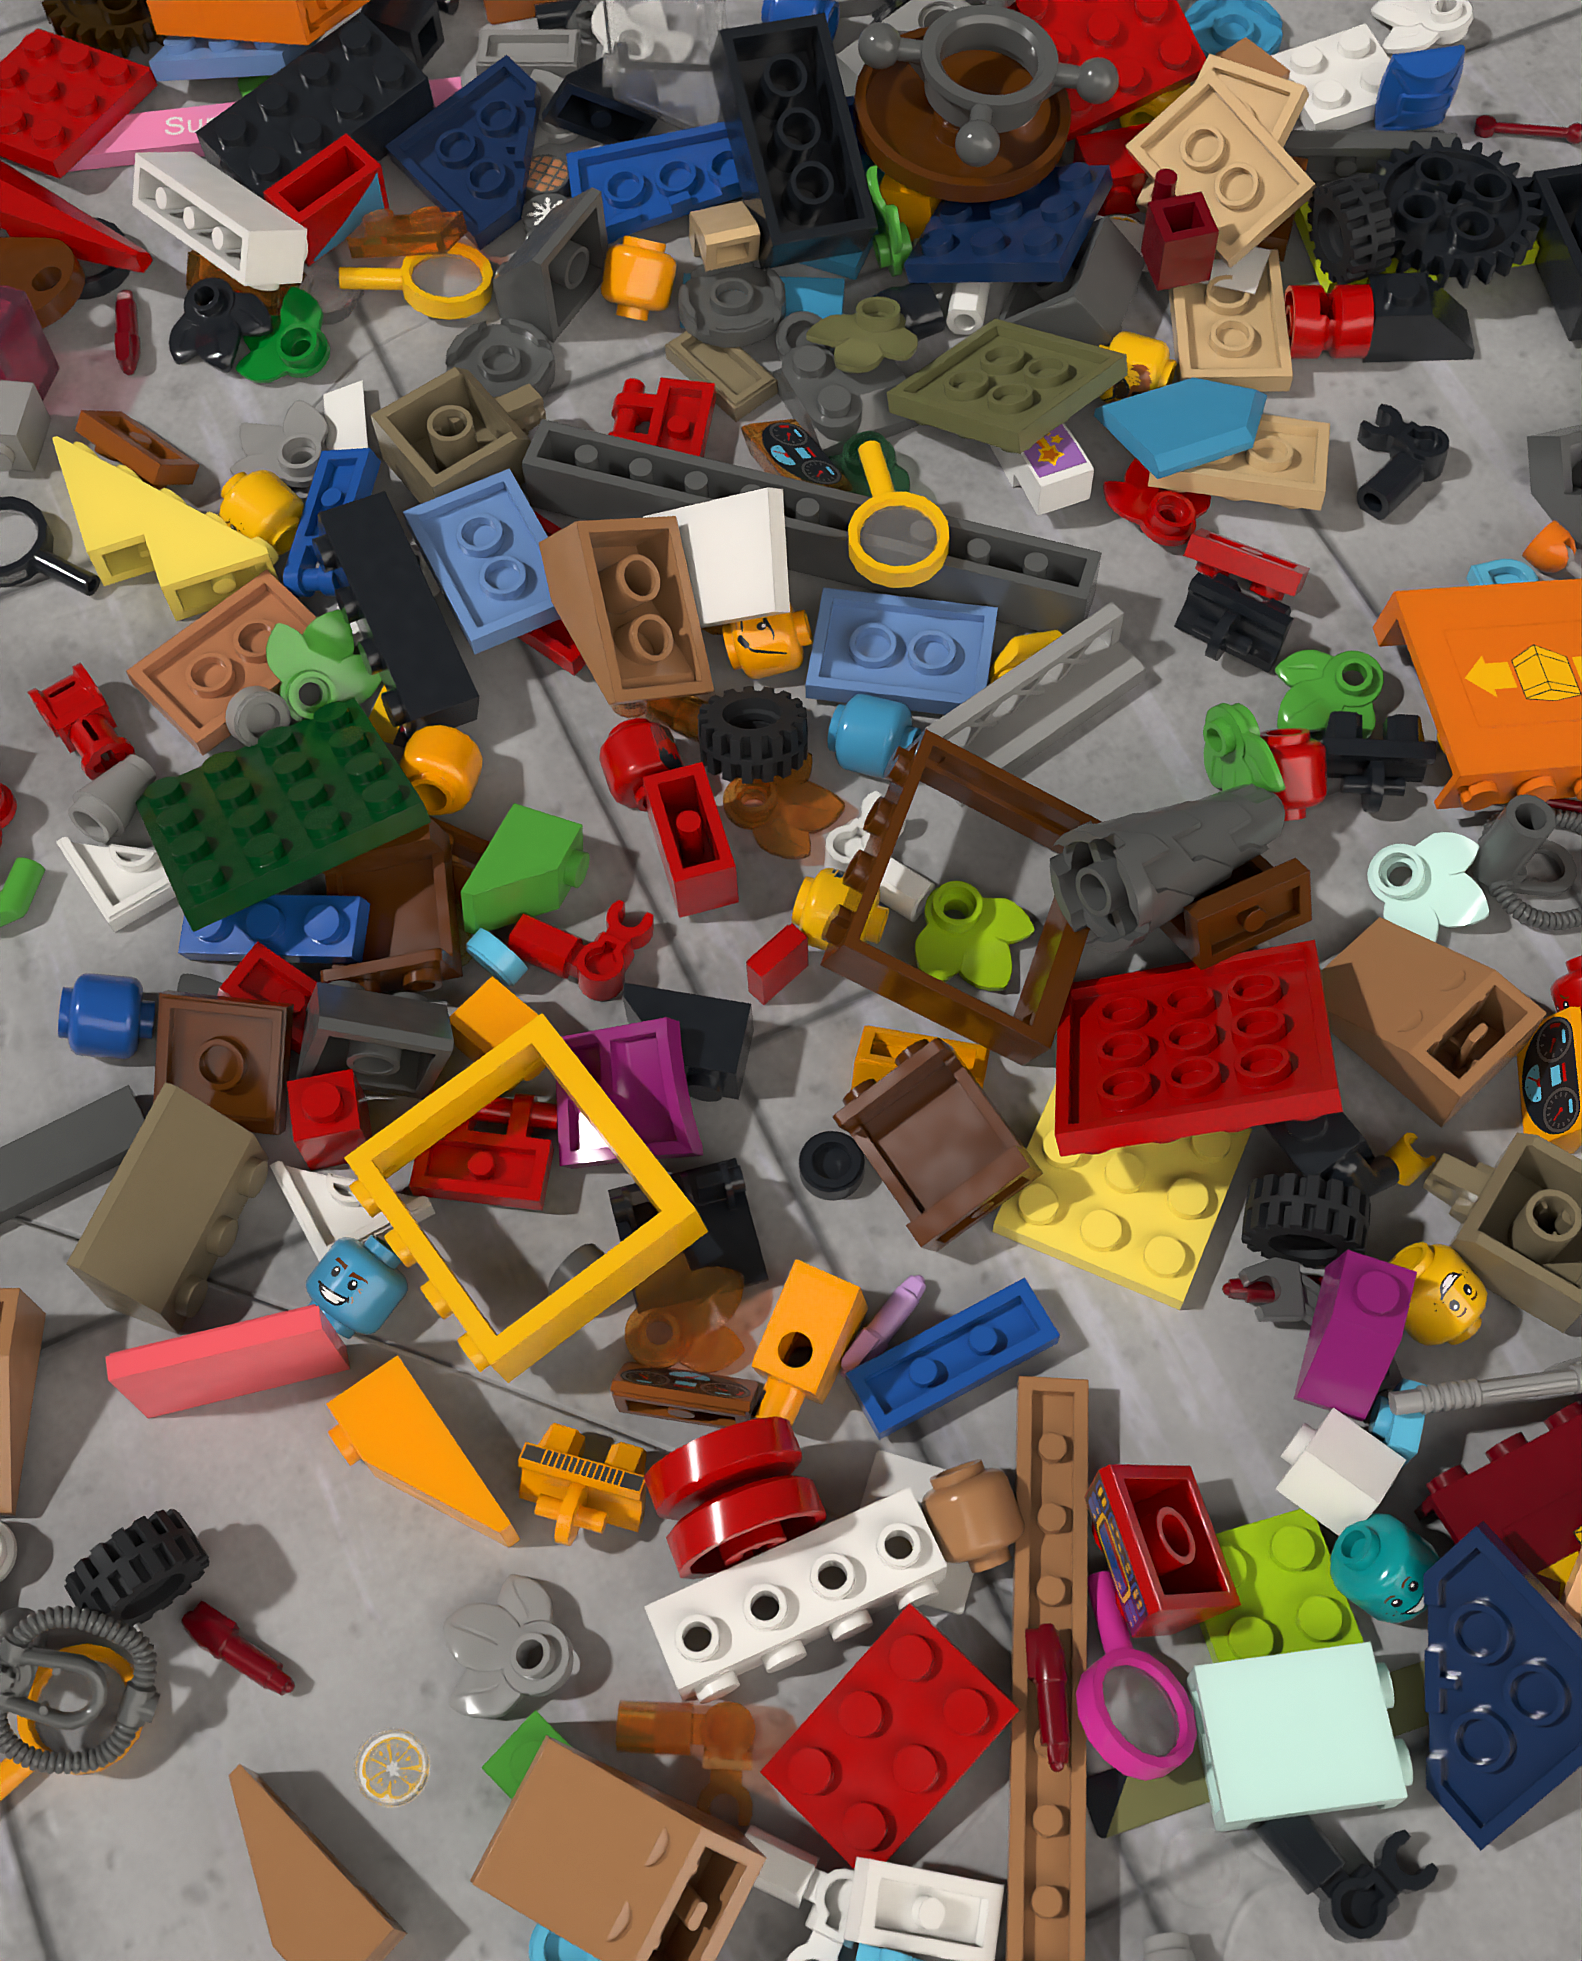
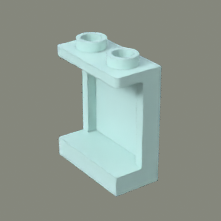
(1297, 1735)

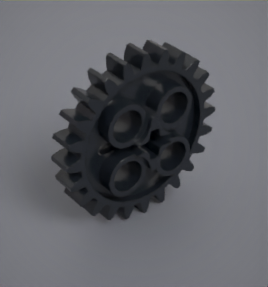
(1457, 211)

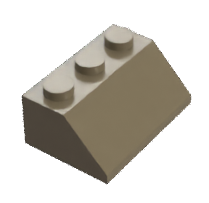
(170, 1211)

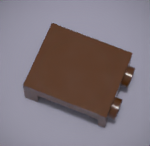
(1243, 911)
(411, 915)
(937, 1142)

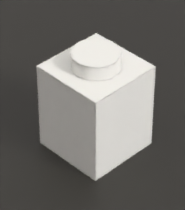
(1338, 1471)

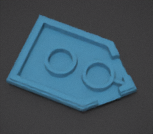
(1185, 423)

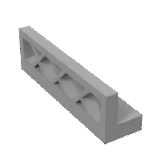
(1046, 694)

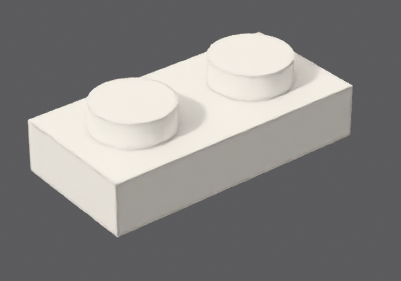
(923, 1911)

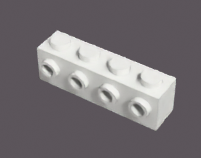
(220, 219)
(796, 1595)

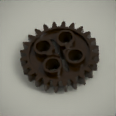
(104, 23)

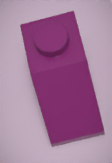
(1354, 1333)

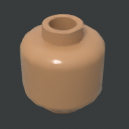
(973, 1515)

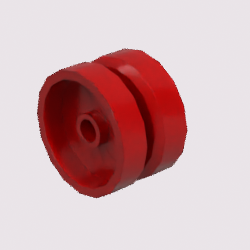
(733, 1495)

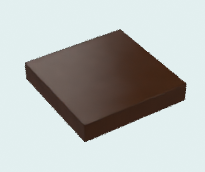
(227, 1055)

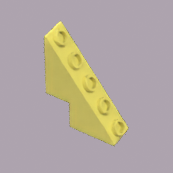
(144, 529)

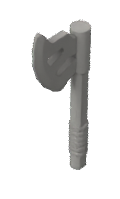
(1463, 1394)

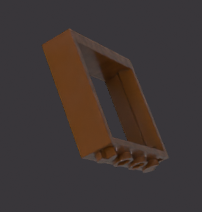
(1059, 949)

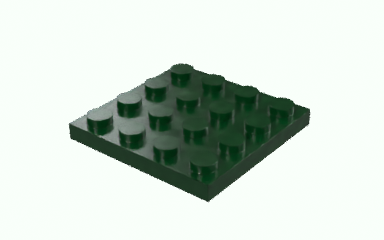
(278, 812)

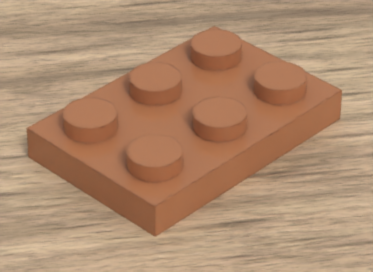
(217, 657)

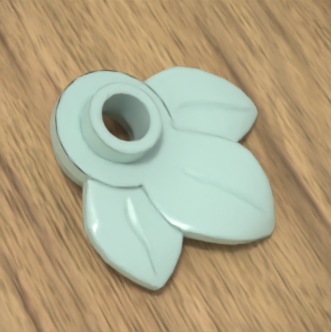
(1438, 886)

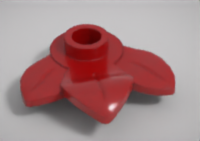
(1162, 514)

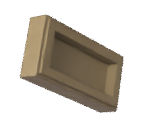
(738, 378)

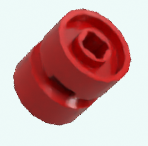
(1329, 321)

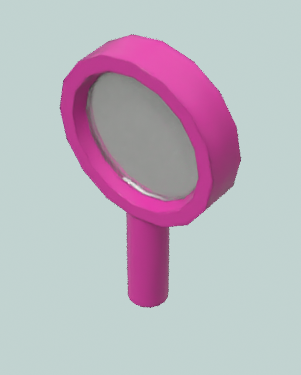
(1130, 1700)

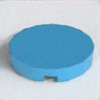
(1226, 22)

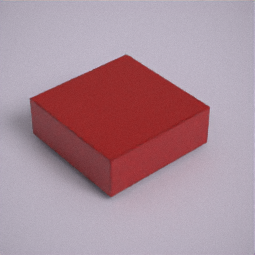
(777, 963)

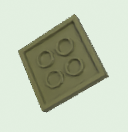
(1007, 385)

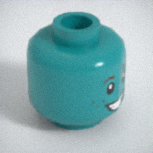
(1382, 1567)

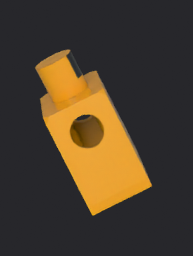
(813, 1314)

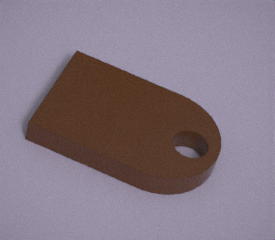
(35, 267)

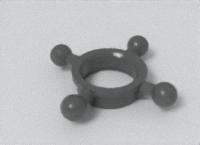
(991, 29)

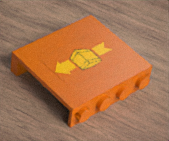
(1498, 684)

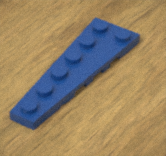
(660, 176)

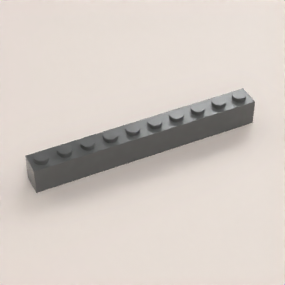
(611, 477)

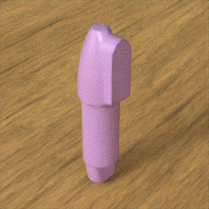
(875, 1337)

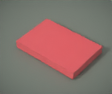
(228, 1361)

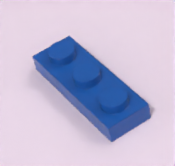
(289, 925)
(952, 1358)

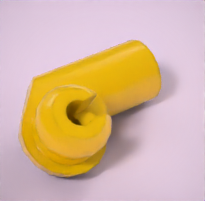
(1019, 650)

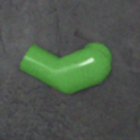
(19, 889)

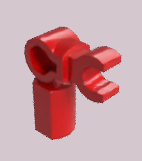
(597, 965)

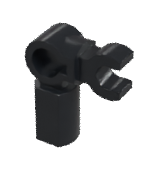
(1415, 455)
(1352, 1904)

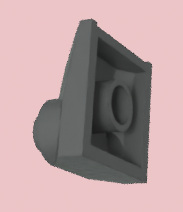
(837, 403)

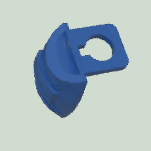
(1418, 88)

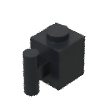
(411, 25)

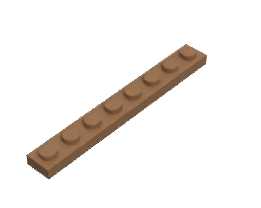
(1048, 1587)

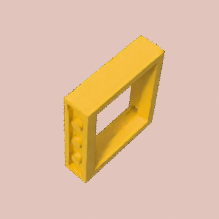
(589, 1291)

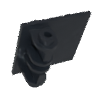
(722, 1204)

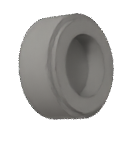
(255, 712)

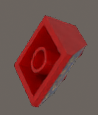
(1159, 1547)

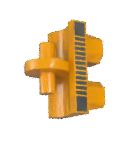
(581, 1490)

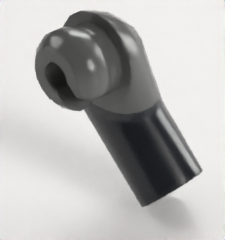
(567, 14)

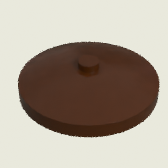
(918, 145)

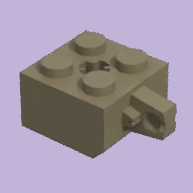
(456, 433)
(1501, 1220)

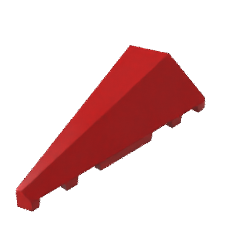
(38, 213)

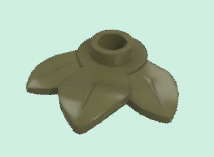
(866, 336)

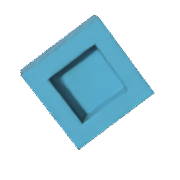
(1397, 1432)

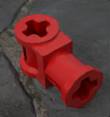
(82, 721)

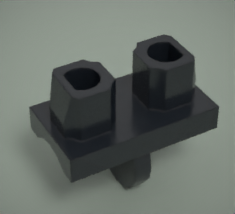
(1234, 622)
(1376, 765)

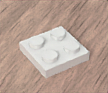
(1340, 76)

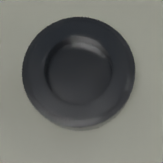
(831, 1165)

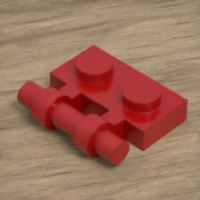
(677, 414)
(492, 1166)

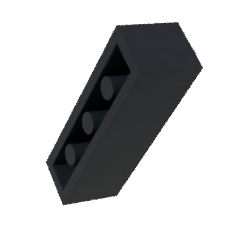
(395, 614)

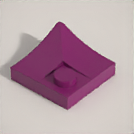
(646, 1081)

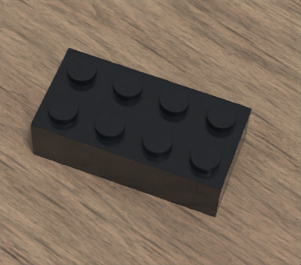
(340, 86)
(793, 140)

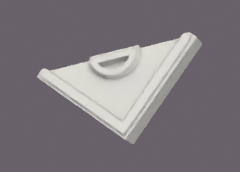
(120, 879)
(331, 1210)

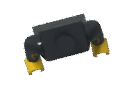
(1338, 1151)

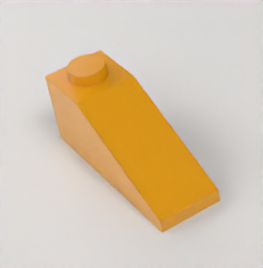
(409, 1447)

